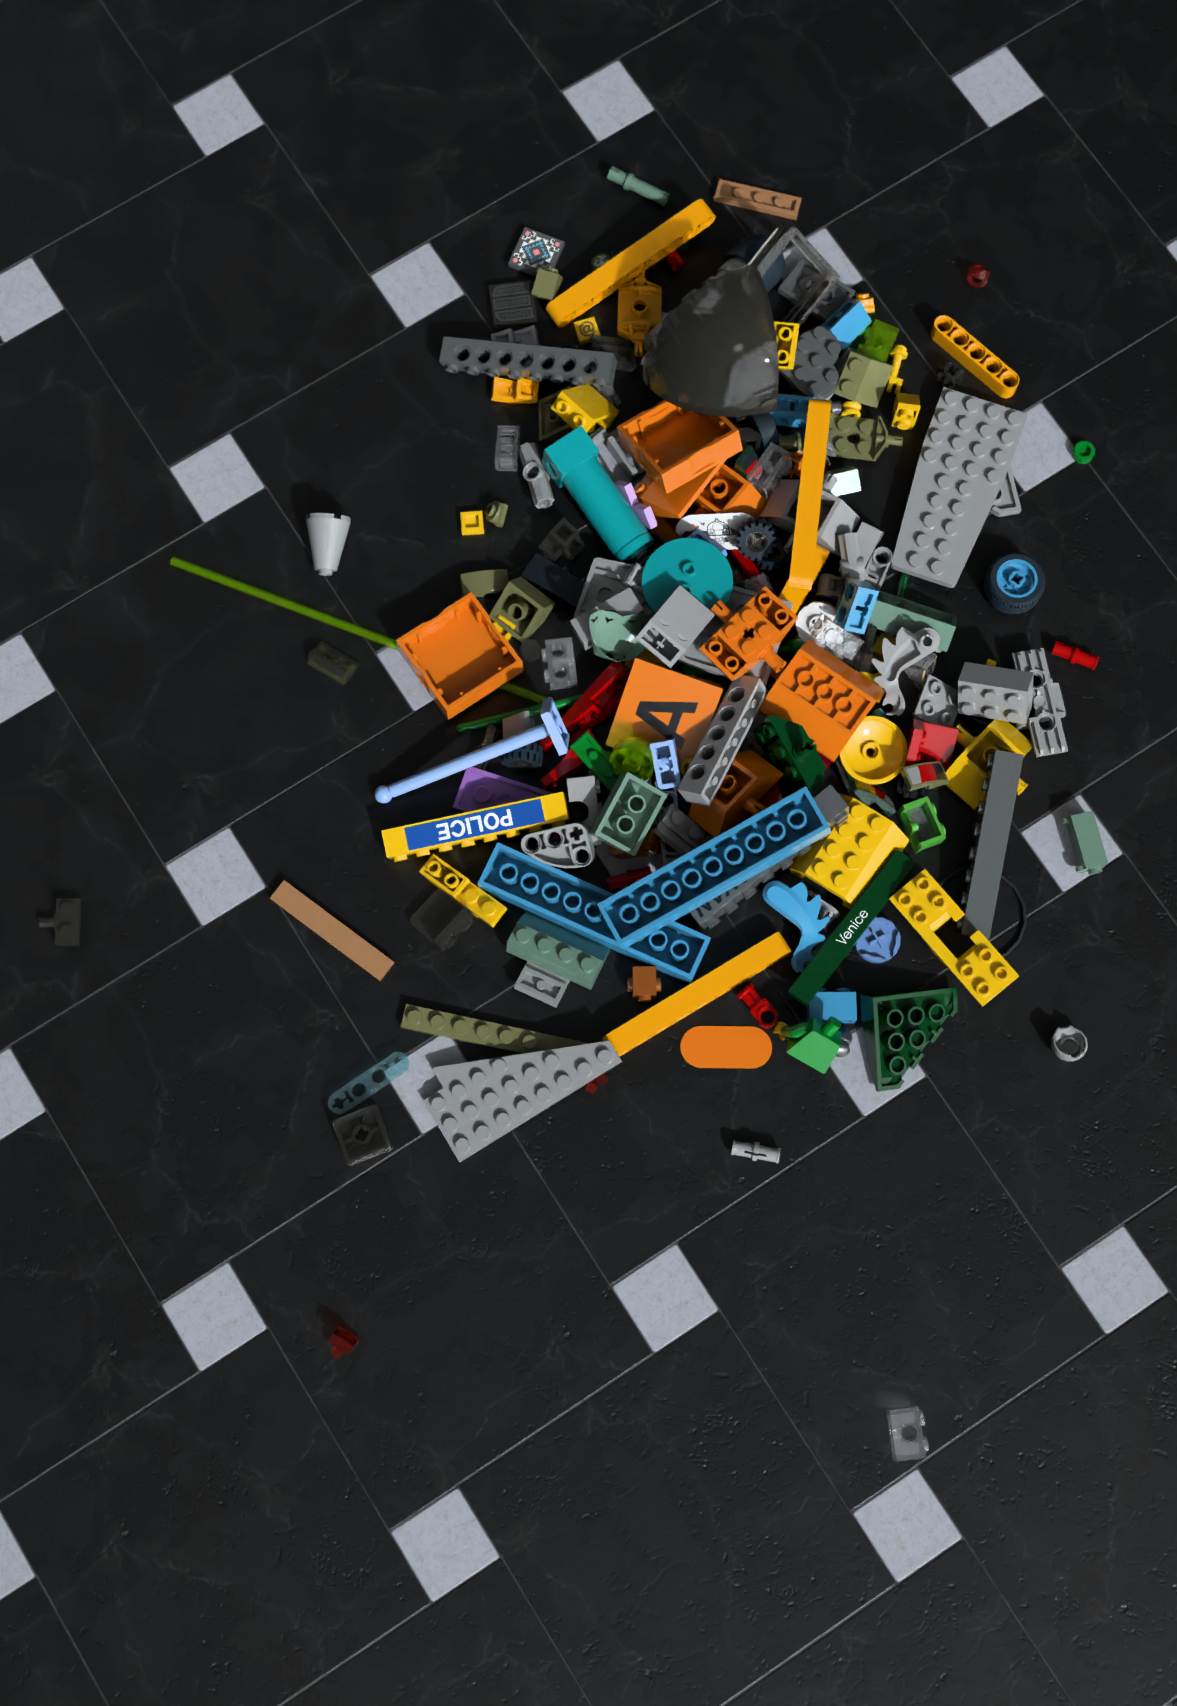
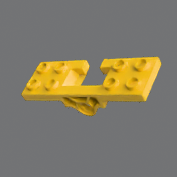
(928, 908)

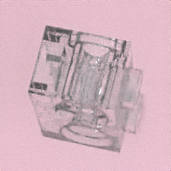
(562, 663)

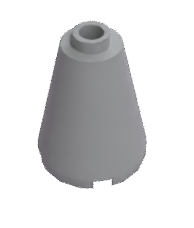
(327, 540)

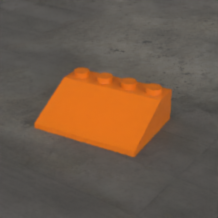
(677, 501)

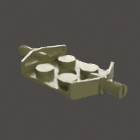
(871, 434)

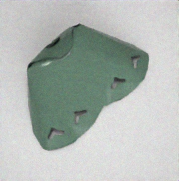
(616, 635)

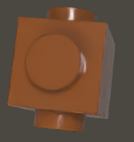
(644, 983)

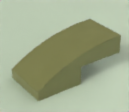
(484, 582)

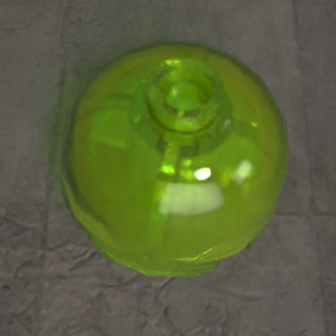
(633, 756)

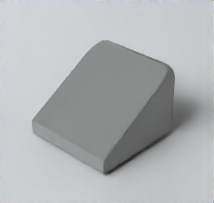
(634, 572)

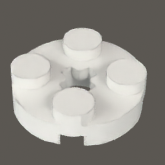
(808, 614)

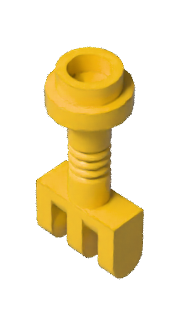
(898, 353)

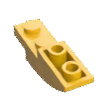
(463, 890)

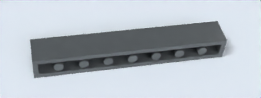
(990, 842)

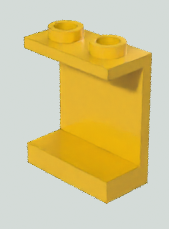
(584, 406)

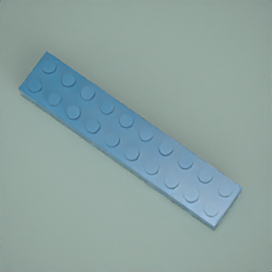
(714, 868)
(574, 906)

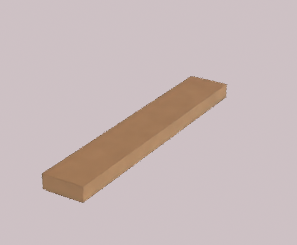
(332, 930)

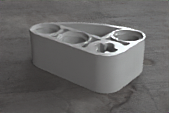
(566, 852)

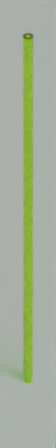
(320, 616)

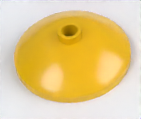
(888, 748)

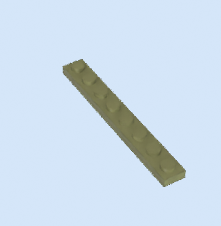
(480, 1031)

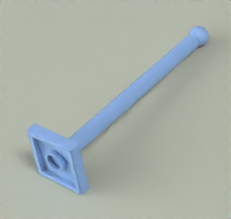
(552, 726)

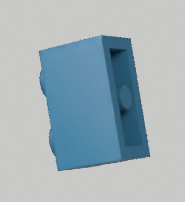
(848, 322)
(836, 1004)

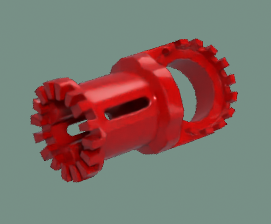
(758, 1005)

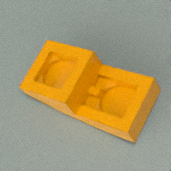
(519, 391)

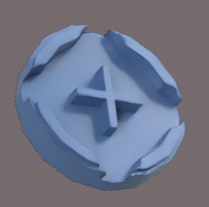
(879, 941)

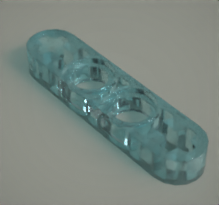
(371, 1086)

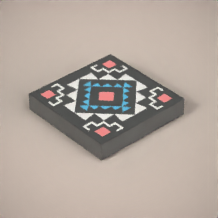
(535, 252)

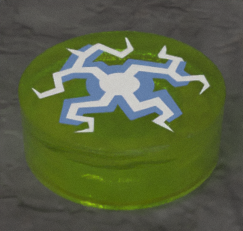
(599, 260)

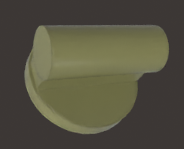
(496, 513)

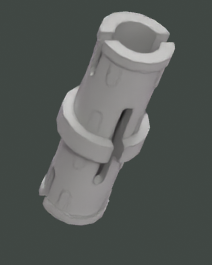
(755, 1151)

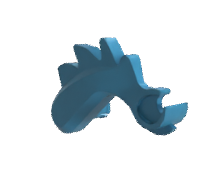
(794, 906)

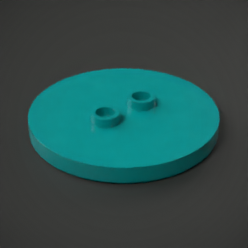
(694, 566)

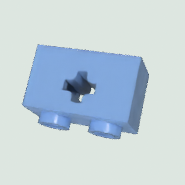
(666, 763)

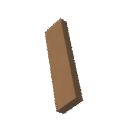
(757, 199)

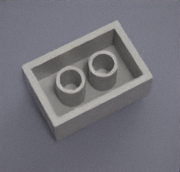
(995, 693)

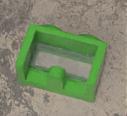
(921, 824)

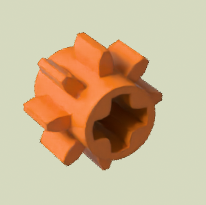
(796, 464)

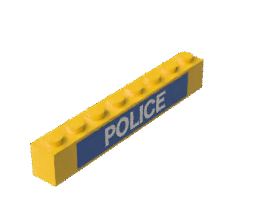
(475, 825)

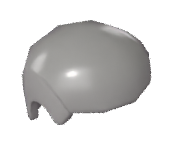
(1069, 1043)

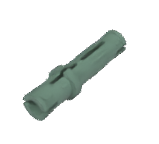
(641, 187)

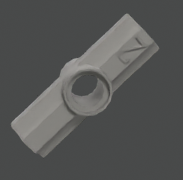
(538, 484)
(851, 561)

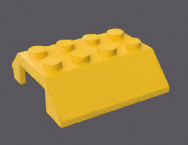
(851, 853)

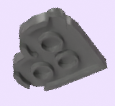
(814, 364)

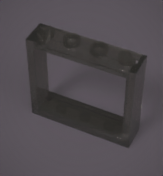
(823, 283)

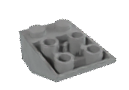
(675, 626)

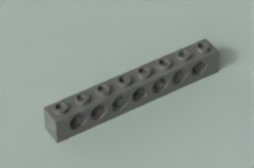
(455, 348)

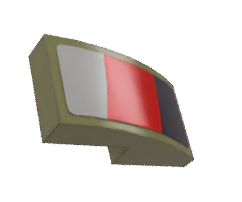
(924, 775)

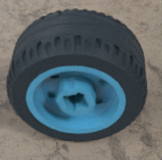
(1014, 583)

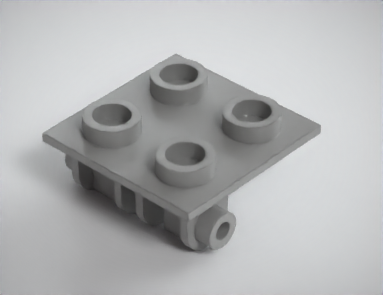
(937, 702)

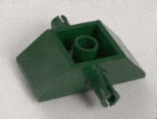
(792, 753)

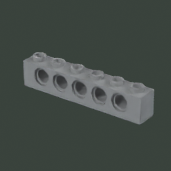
(722, 740)

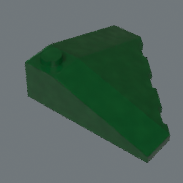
(899, 1028)

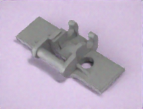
(1046, 703)

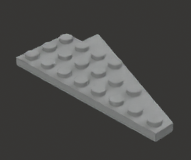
(499, 1094)

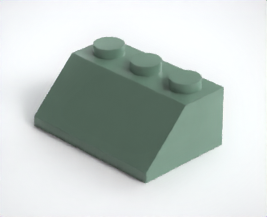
(628, 813)

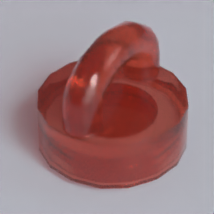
(980, 273)

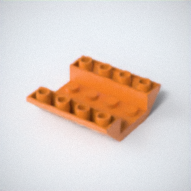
(822, 697)

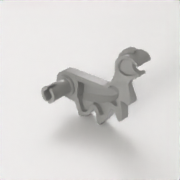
(908, 650)

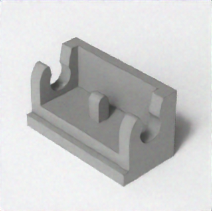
(624, 459)

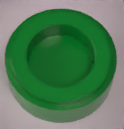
(1083, 452)

